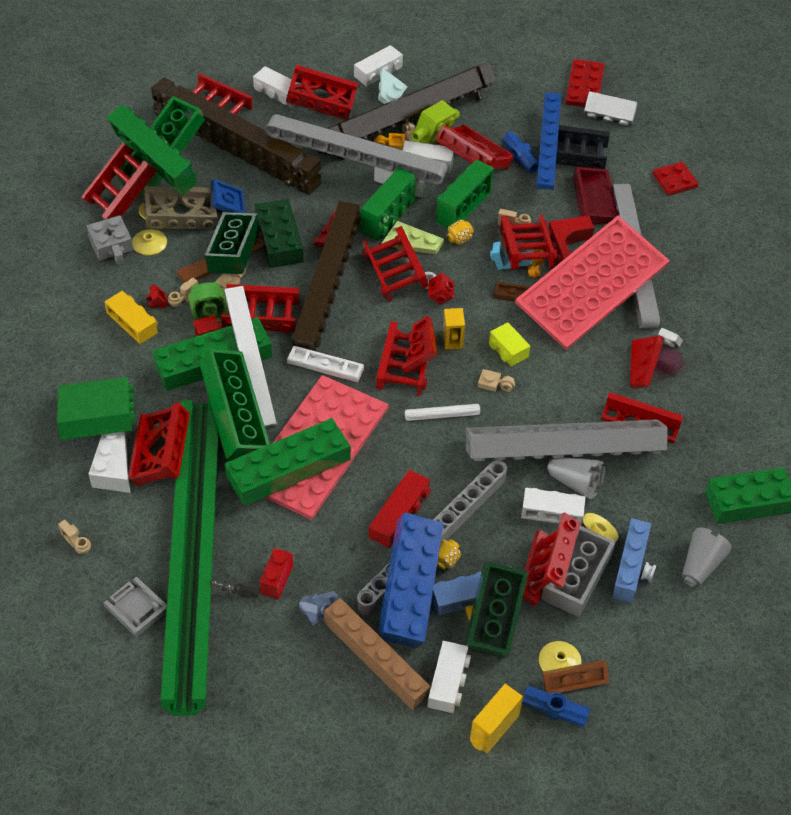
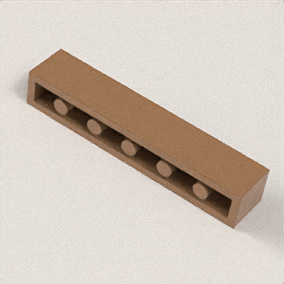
(376, 654)

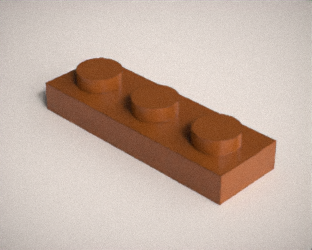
(575, 677)

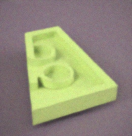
(419, 240)

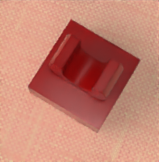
(157, 297)

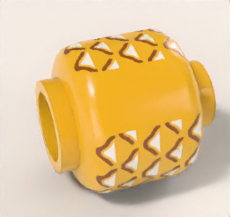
(460, 232)
(448, 554)

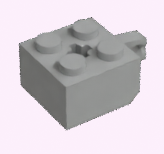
(110, 239)

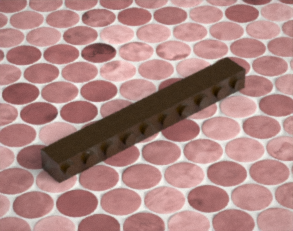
(326, 276)

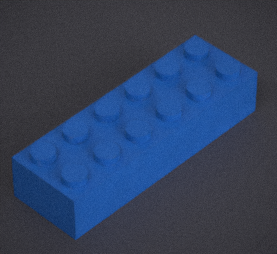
(410, 580)

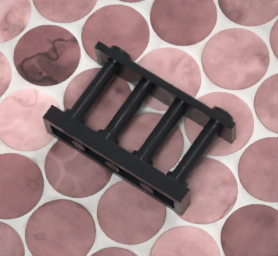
(583, 137)

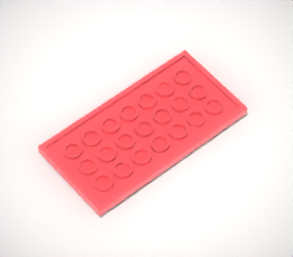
(592, 282)
(356, 418)

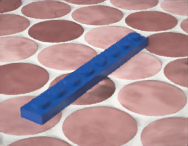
(549, 141)

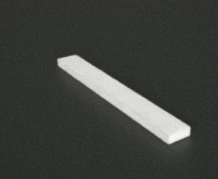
(248, 345)

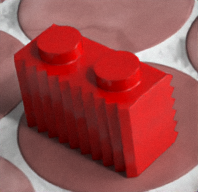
(276, 573)

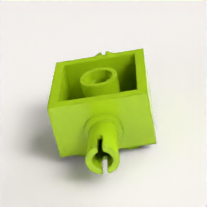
(432, 120)

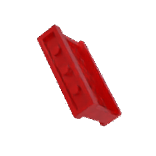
(314, 80)
(474, 146)
(169, 457)

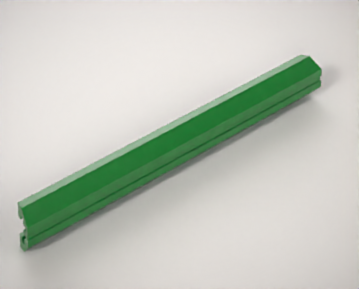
(191, 567)

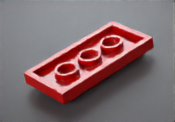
(584, 77)

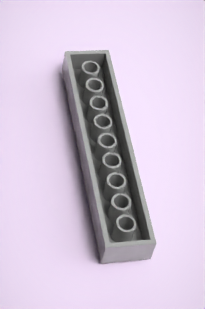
(566, 439)

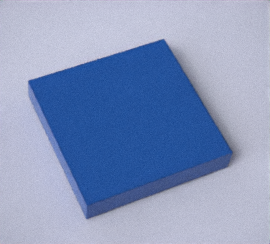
(227, 197)

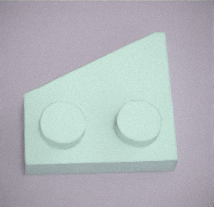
(389, 87)

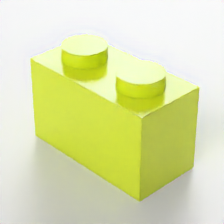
(509, 344)

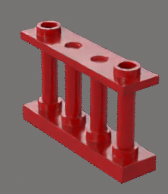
(222, 90)
(129, 192)
(513, 247)
(406, 252)
(271, 296)
(388, 362)
(550, 558)

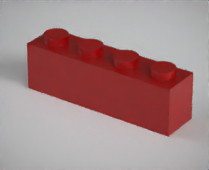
(406, 499)

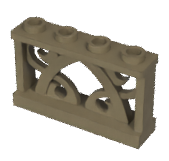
(167, 197)

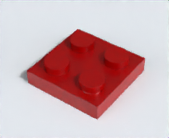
(675, 178)

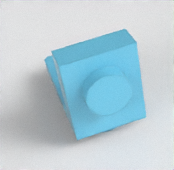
(501, 260)

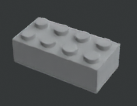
(584, 571)

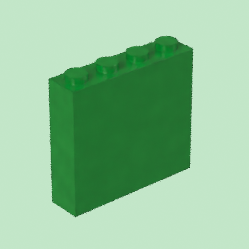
(95, 408)

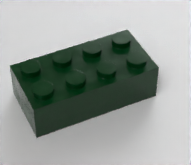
(279, 233)
(232, 243)
(496, 609)

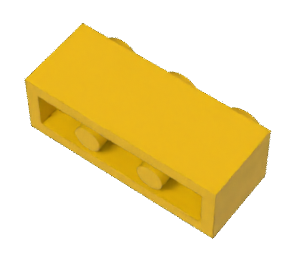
(131, 317)

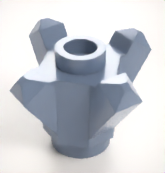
(315, 604)

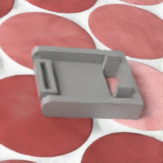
(135, 603)

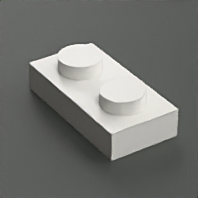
(670, 338)

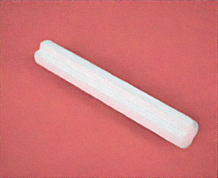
(442, 412)

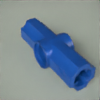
(521, 151)
(568, 710)

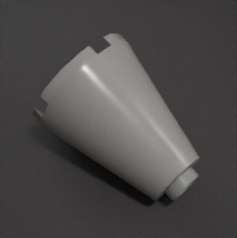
(578, 474)
(704, 556)

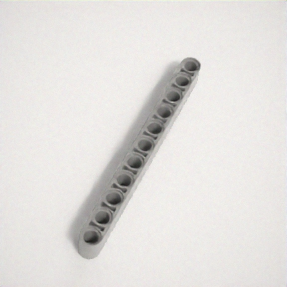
(355, 148)
(644, 298)
(492, 476)

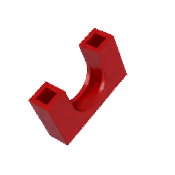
(568, 231)

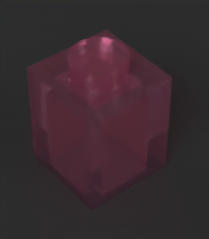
(669, 361)

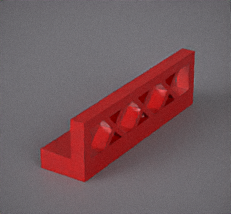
(628, 407)

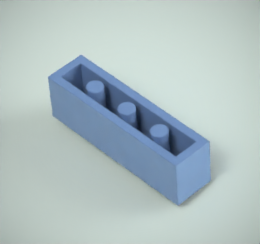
(631, 560)
(455, 594)

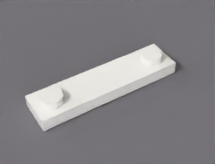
(325, 364)

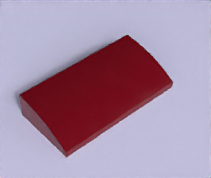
(595, 194)

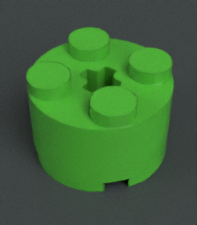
(207, 300)

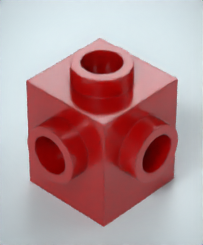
(441, 289)

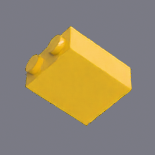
(495, 718)

